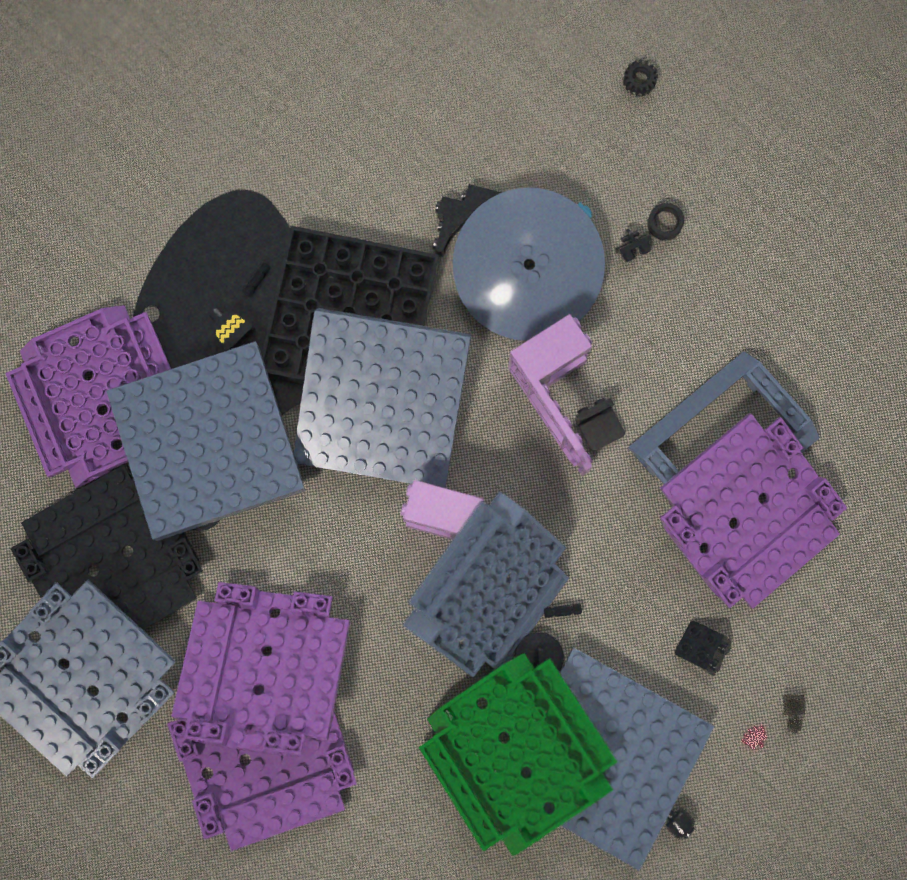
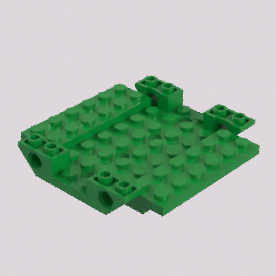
(546, 733)

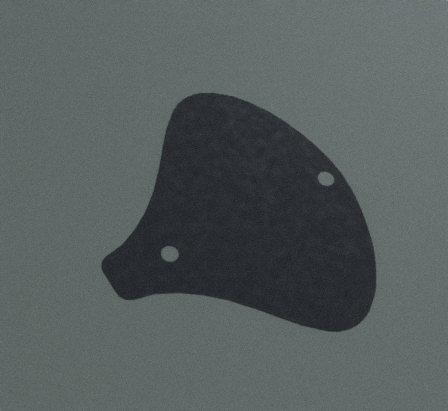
(207, 269)

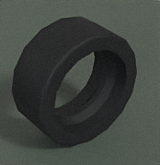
(665, 207)

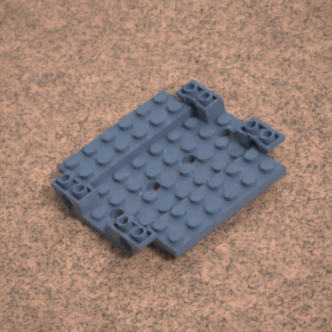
(473, 575)
(54, 703)

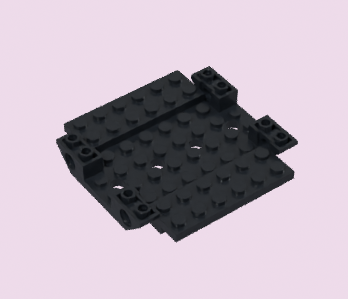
(93, 531)

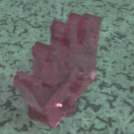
(755, 738)

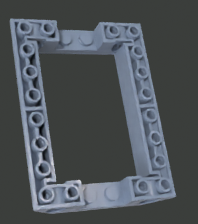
(757, 377)

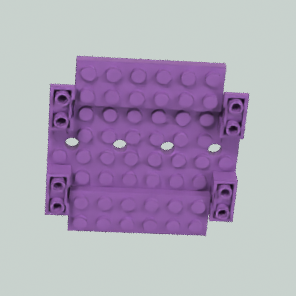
(64, 406)
(769, 536)
(228, 663)
(268, 793)

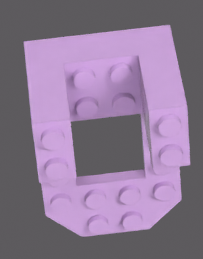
(541, 364)
(437, 509)

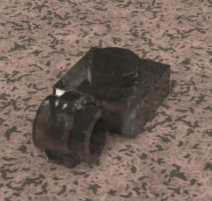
(794, 706)

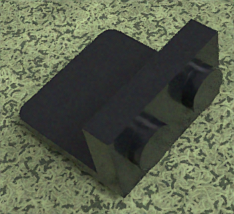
(599, 424)
(703, 647)

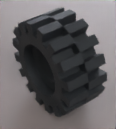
(640, 68)

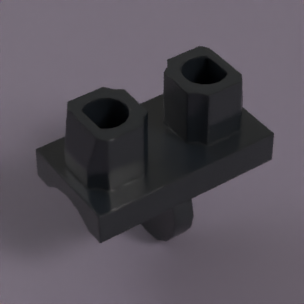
(641, 242)

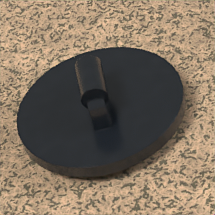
(540, 648)

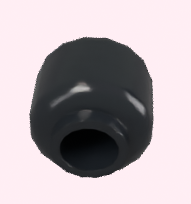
(680, 824)

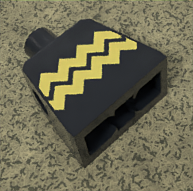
(230, 328)

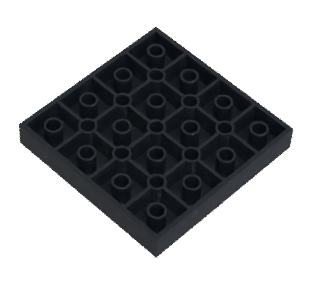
(342, 277)

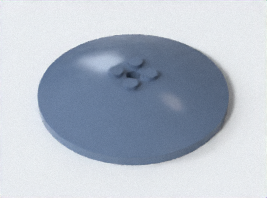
(523, 227)

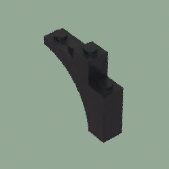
(456, 212)

